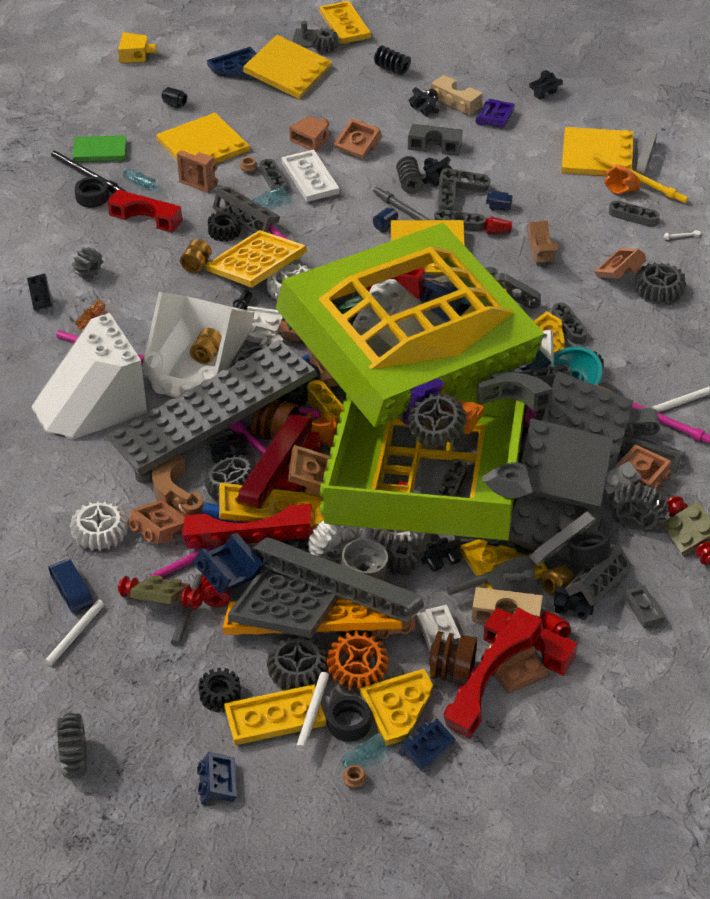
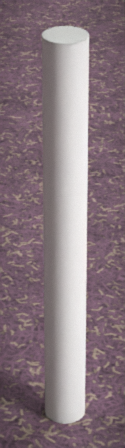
(682, 400)
(72, 635)
(312, 711)

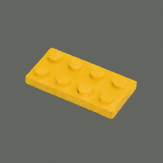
(345, 21)
(271, 715)

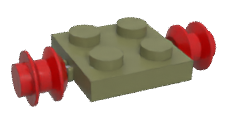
(689, 528)
(161, 591)

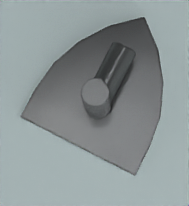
(303, 36)
(514, 576)

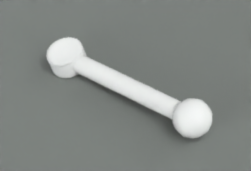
(696, 233)

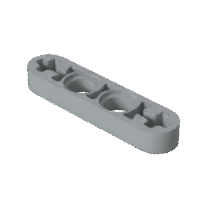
(647, 152)
(562, 538)

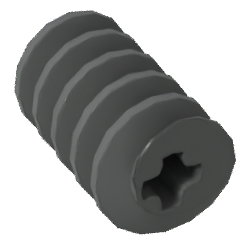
(409, 174)

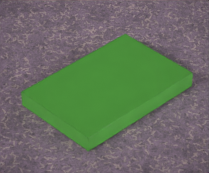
(99, 148)

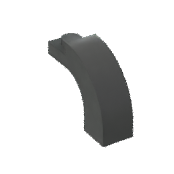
(515, 386)

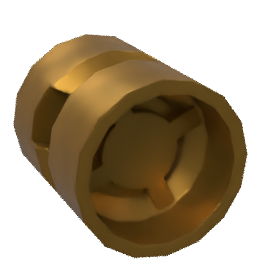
(195, 256)
(206, 346)

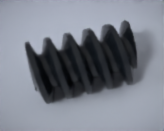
(392, 60)

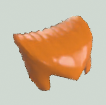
(621, 180)
(326, 429)

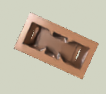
(310, 132)

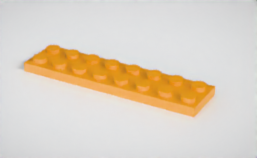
(342, 617)

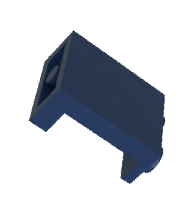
(437, 289)
(229, 564)

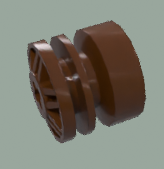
(271, 417)
(452, 657)

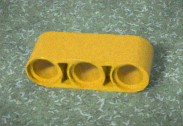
(323, 399)

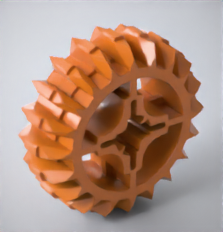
(366, 649)

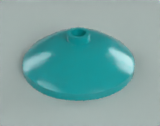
(583, 362)

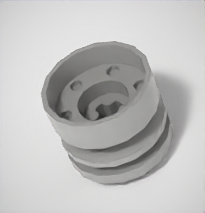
(366, 557)

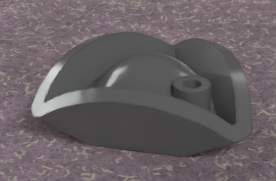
(509, 480)

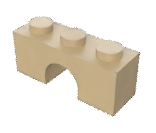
(465, 101)
(487, 600)

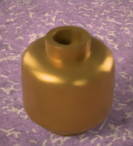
(557, 577)

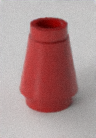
(496, 225)
(556, 624)

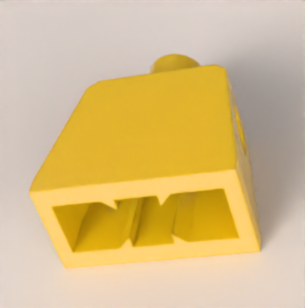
(135, 48)

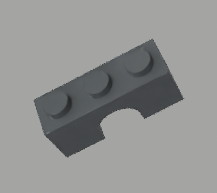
(423, 135)

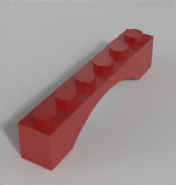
(291, 523)
(518, 635)

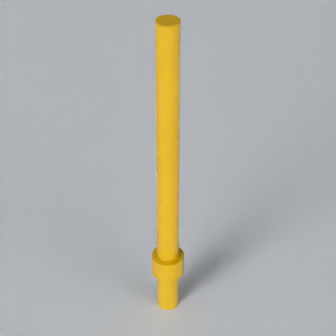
(670, 192)

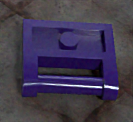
(499, 116)
(421, 391)

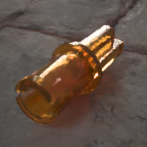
(90, 313)

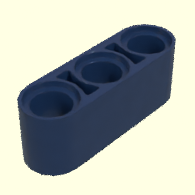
(70, 585)

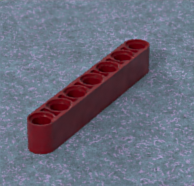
(274, 462)

